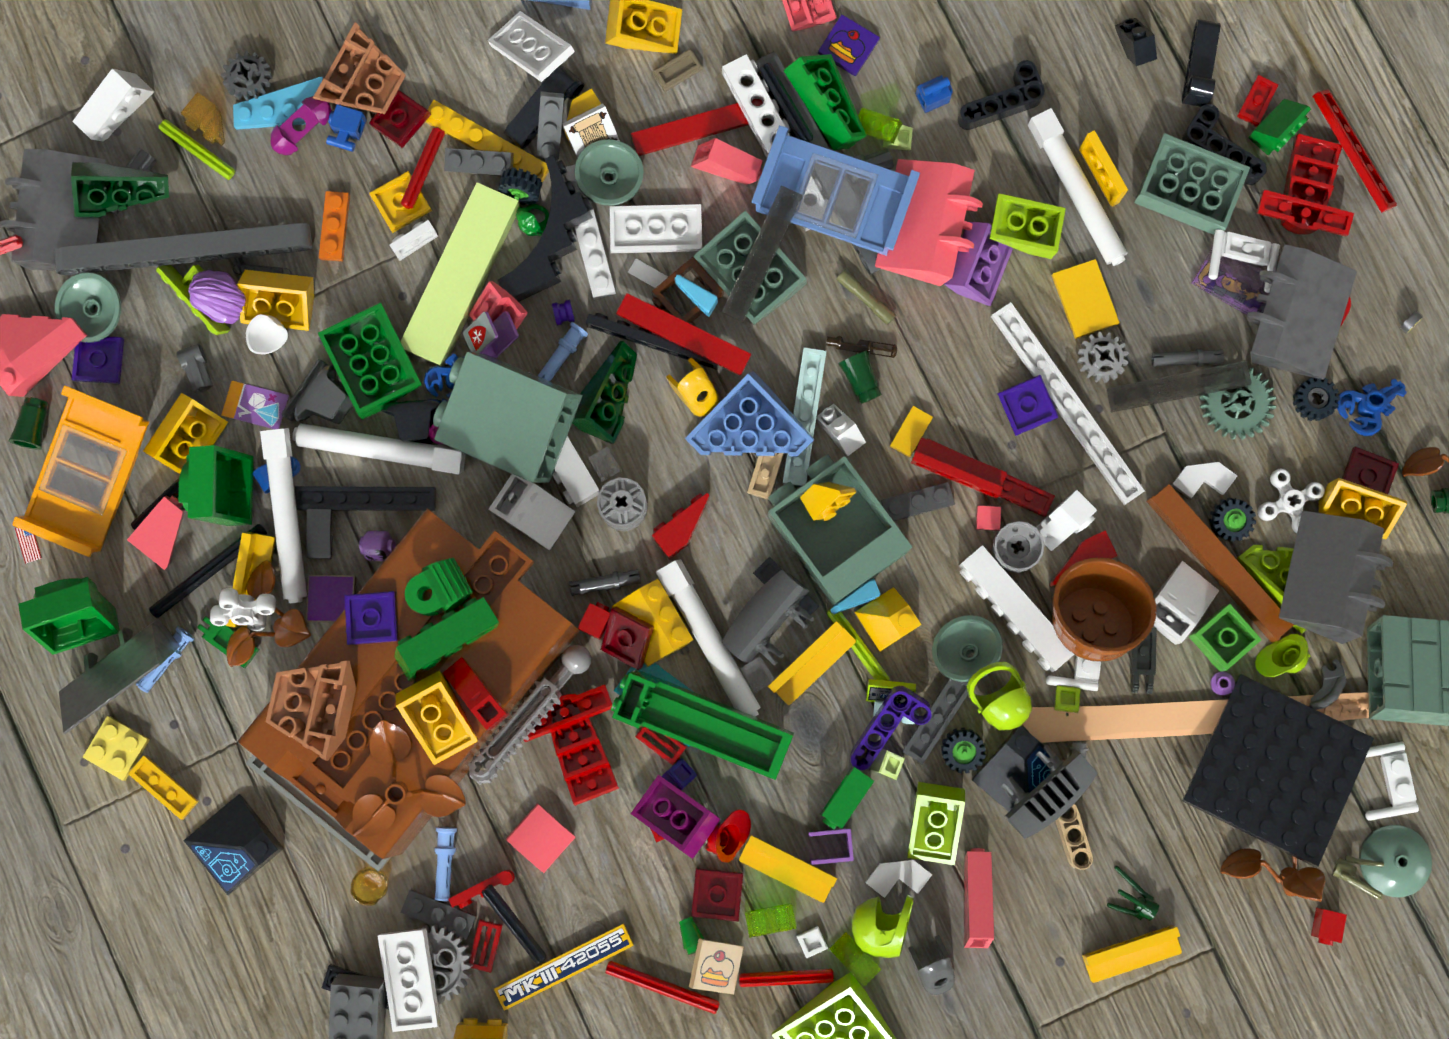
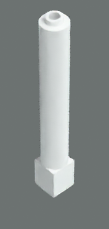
(1050, 136)
(277, 452)
(437, 457)
(680, 586)

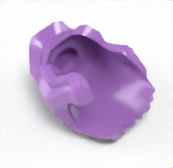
(216, 296)

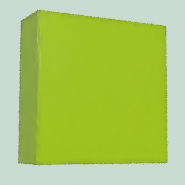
(1067, 699)

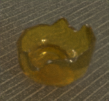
(369, 886)

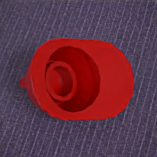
(729, 835)

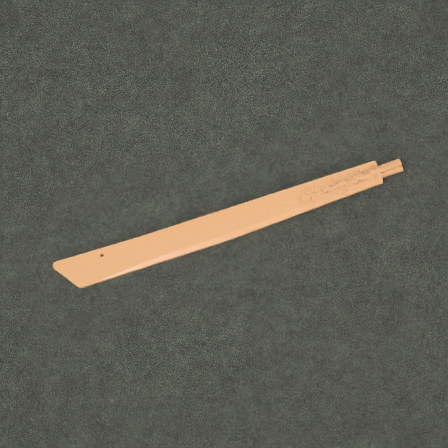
(1158, 719)

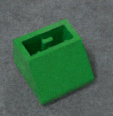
(1280, 126)

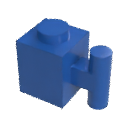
(934, 93)
(347, 124)

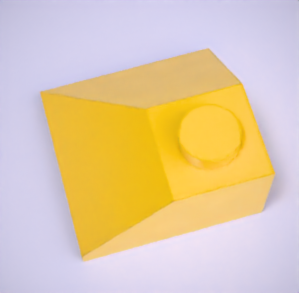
(887, 619)

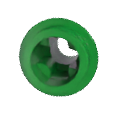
(690, 935)

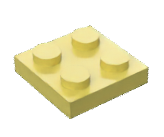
(116, 748)

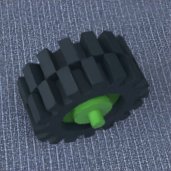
(520, 185)
(1232, 519)
(963, 750)

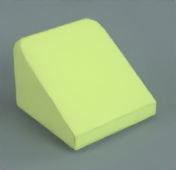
(903, 139)
(888, 764)

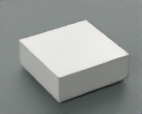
(812, 942)

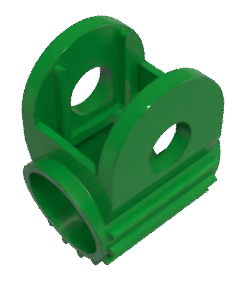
(447, 586)

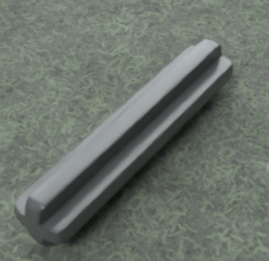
(289, 410)

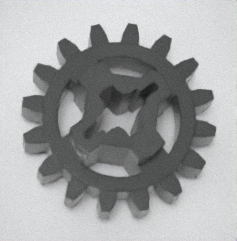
(235, 76)

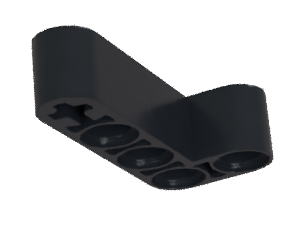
(1198, 81)
(999, 102)
(525, 124)
(1226, 147)

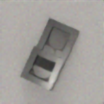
(319, 533)

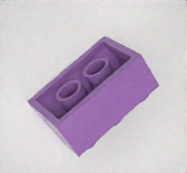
(980, 269)

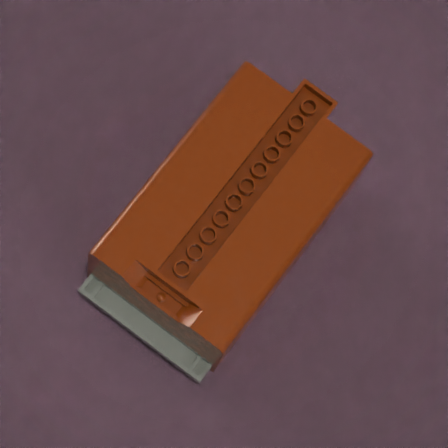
(505, 659)

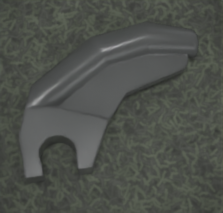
(1332, 686)

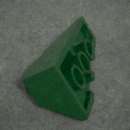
(106, 188)
(605, 395)

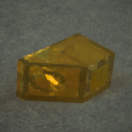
(206, 117)

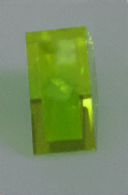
(855, 959)

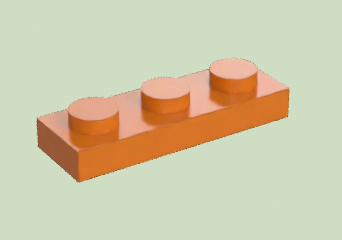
(334, 226)

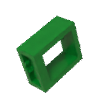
(846, 798)

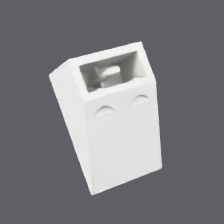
(531, 511)
(1182, 602)

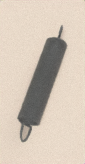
(260, 268)

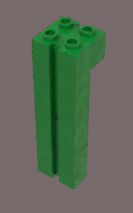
(701, 723)

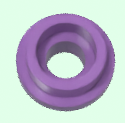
(1215, 683)

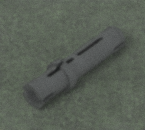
(1196, 358)
(605, 582)

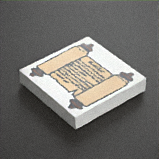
(590, 128)

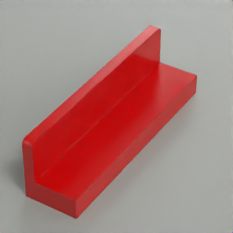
(959, 468)

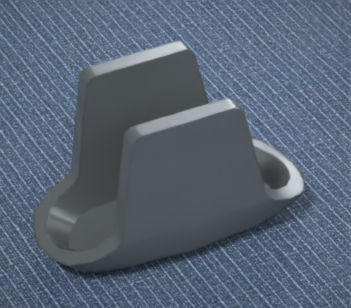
(323, 398)
(935, 971)

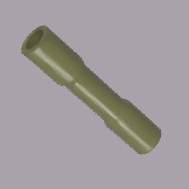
(866, 297)

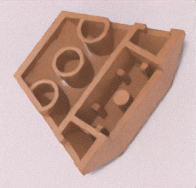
(361, 76)
(314, 705)

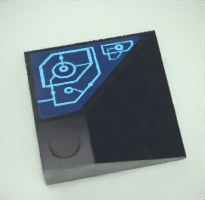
(1017, 759)
(233, 844)

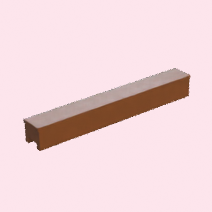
(1219, 562)

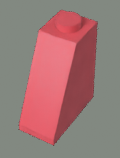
(727, 162)
(159, 531)

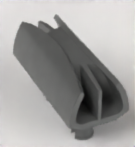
(763, 617)
(1052, 796)

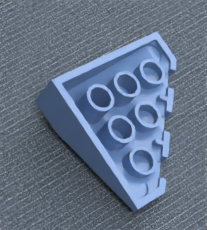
(750, 422)

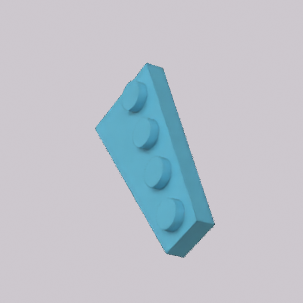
(274, 107)

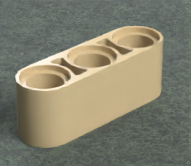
(1081, 843)

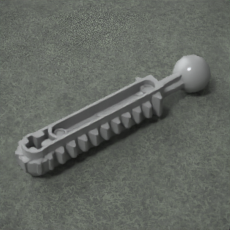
(575, 660)

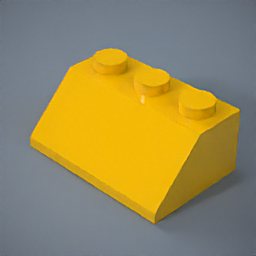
(277, 295)
(184, 427)
(1359, 502)
(655, 607)

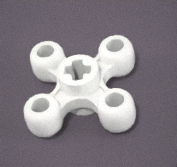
(1286, 491)
(242, 609)

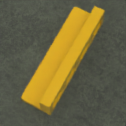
(252, 552)
(812, 663)
(787, 869)
(1132, 953)

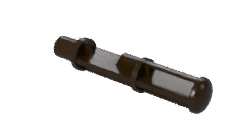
(861, 346)

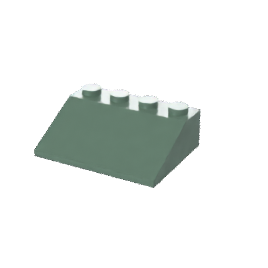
(1192, 185)
(726, 256)

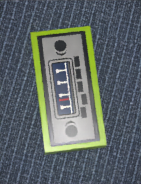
(880, 689)

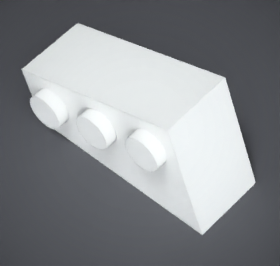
(112, 104)
(1068, 517)

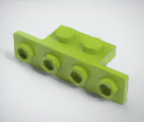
(181, 287)

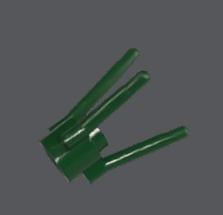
(1144, 907)

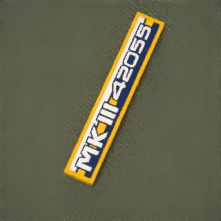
(563, 967)

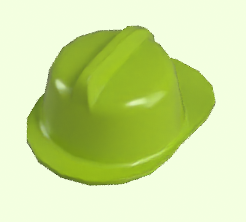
(1283, 656)

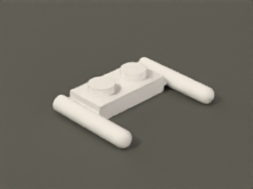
(1243, 249)
(1085, 676)
(1397, 780)

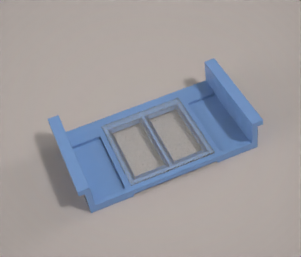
(838, 191)

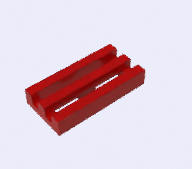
(677, 754)
(490, 925)

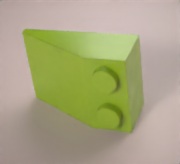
(1027, 225)
(936, 823)

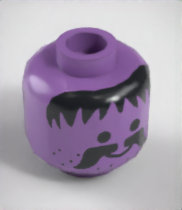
(376, 545)

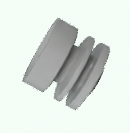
(623, 517)
(1030, 541)

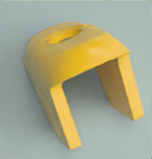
(692, 386)

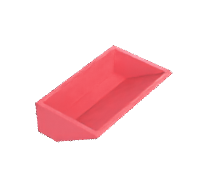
(933, 222)

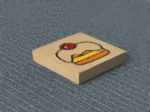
(716, 966)

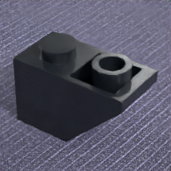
(1137, 41)

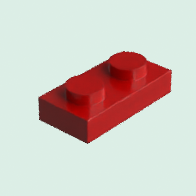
(1257, 100)

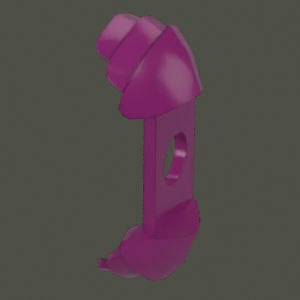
(286, 137)

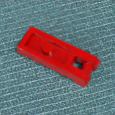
(464, 898)

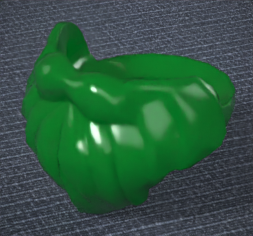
(528, 222)

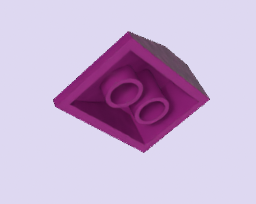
(675, 816)

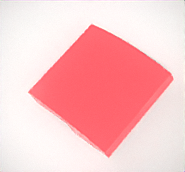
(808, 13)
(496, 301)
(540, 838)

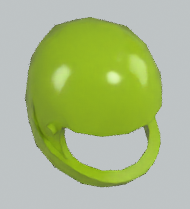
(1006, 707)
(879, 932)

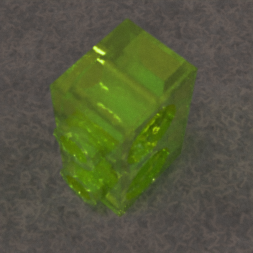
(770, 920)

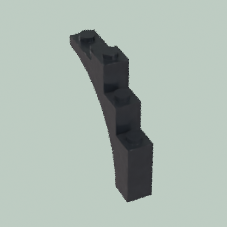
(567, 211)

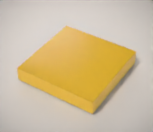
(388, 201)

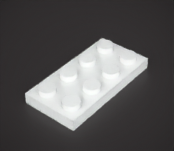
(531, 46)
(655, 228)
(409, 980)

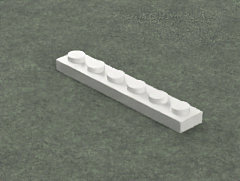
(592, 250)

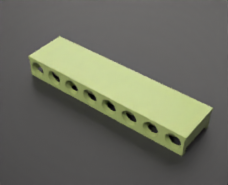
(460, 275)

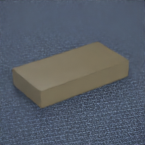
(677, 70)

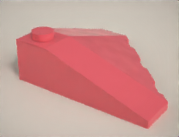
(33, 349)

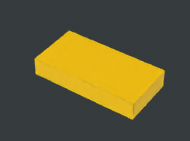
(911, 431)

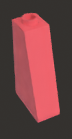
(978, 899)

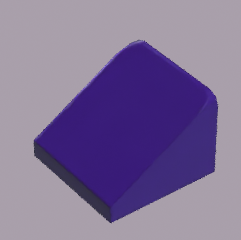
(680, 774)

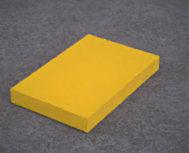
(1103, 169)
(1085, 299)

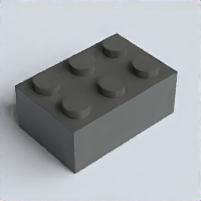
(357, 1007)

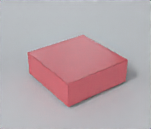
(988, 518)

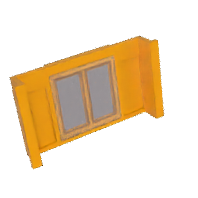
(84, 473)

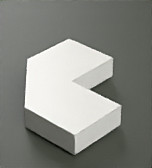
(1213, 474)
(888, 873)

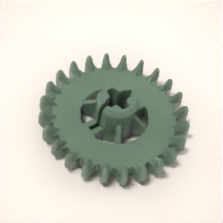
(1242, 426)

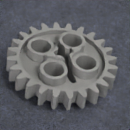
(438, 943)

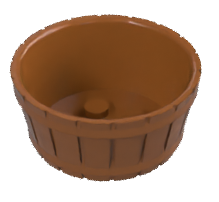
(1102, 609)

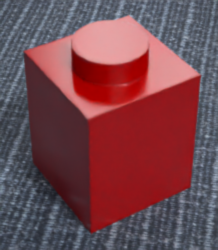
(595, 620)
(1328, 926)

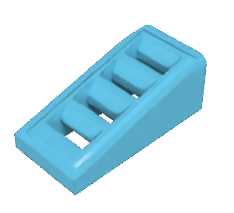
(699, 296)
(863, 594)

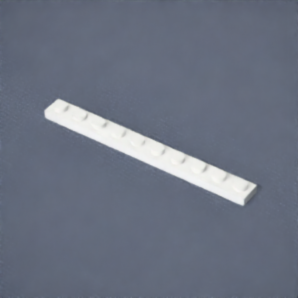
(1068, 404)

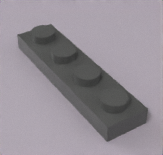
(942, 712)

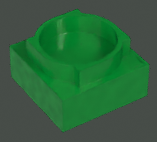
(217, 485)
(68, 615)

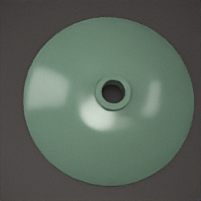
(613, 160)
(80, 296)
(961, 638)
(1388, 846)

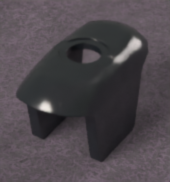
(413, 418)

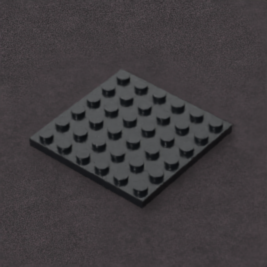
(1278, 770)

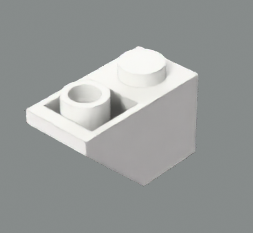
(841, 429)

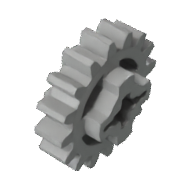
(1095, 352)

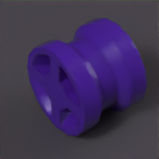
(563, 312)

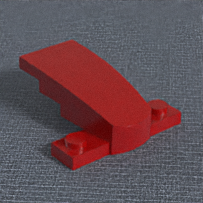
(1308, 190)
(578, 745)

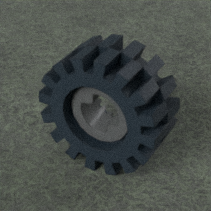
(1327, 397)

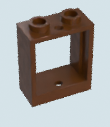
(704, 278)

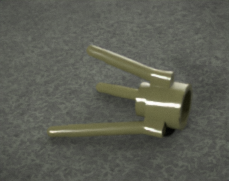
(1346, 871)

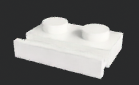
(420, 235)

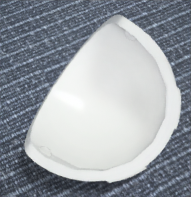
(265, 334)

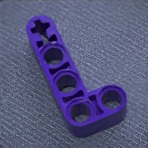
(885, 730)

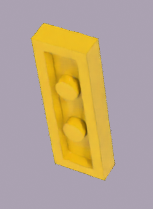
(163, 787)

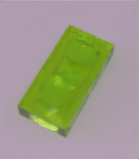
(880, 125)

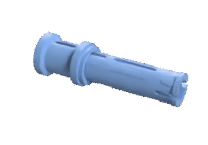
(566, 346)
(183, 638)
(444, 852)

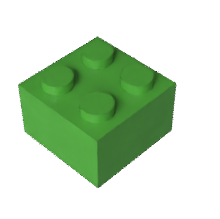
(1225, 637)

